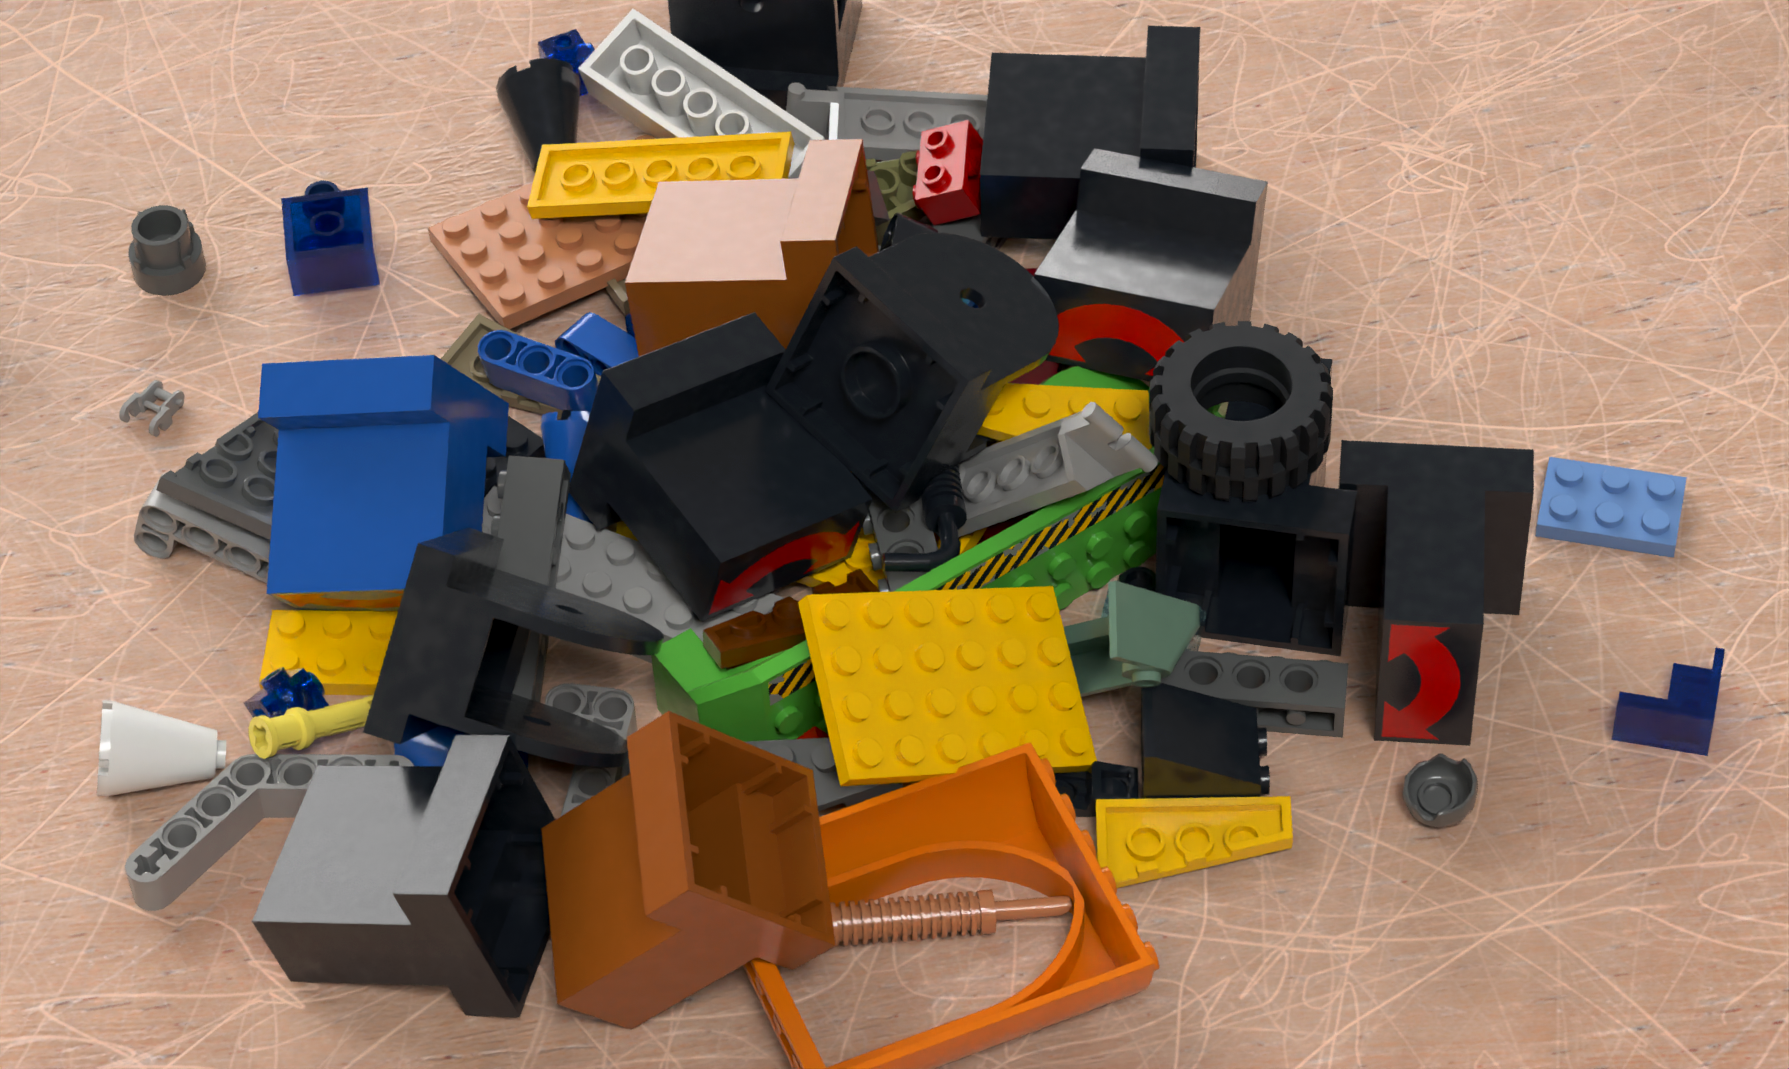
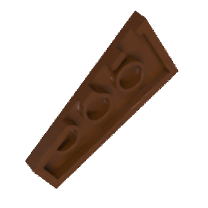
(762, 635)

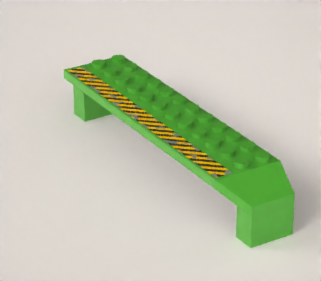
(1066, 545)

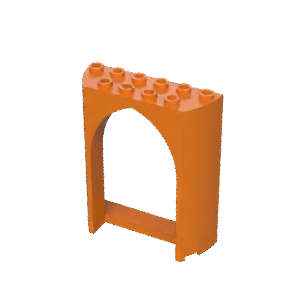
(984, 822)

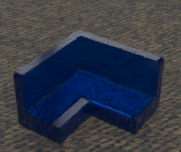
(1674, 723)

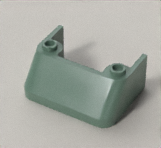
(1134, 643)

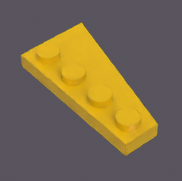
(1030, 406)
(1180, 835)

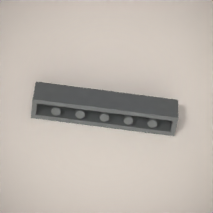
(532, 532)

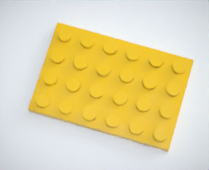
(943, 680)

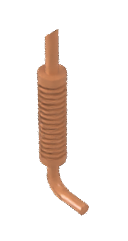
(935, 916)

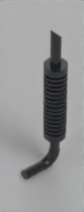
(943, 514)

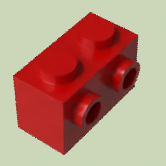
(949, 172)

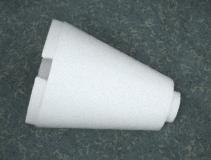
(153, 750)

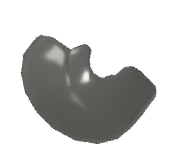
(1440, 791)

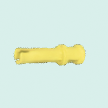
(301, 727)

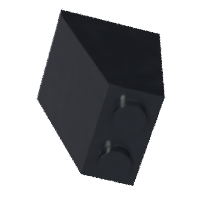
(1200, 746)

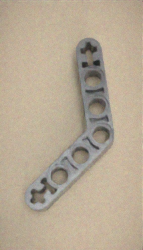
(223, 815)

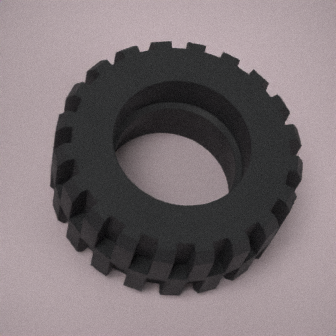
(1240, 455)

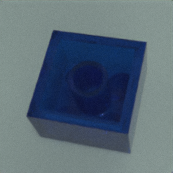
(330, 241)

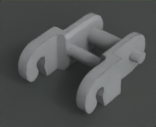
(141, 402)

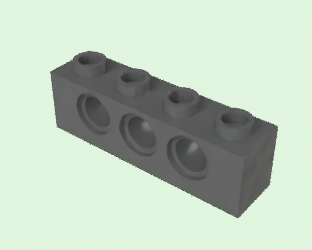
(896, 533)
(1287, 692)

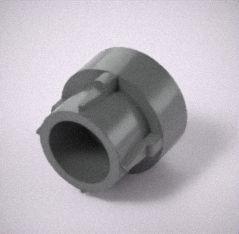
(165, 251)

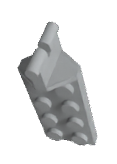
(883, 118)
(1047, 466)

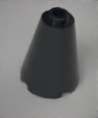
(541, 104)

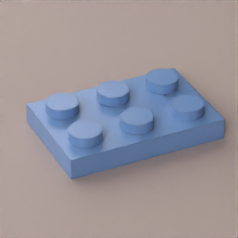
(1611, 507)

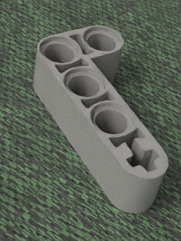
(167, 521)
(606, 707)

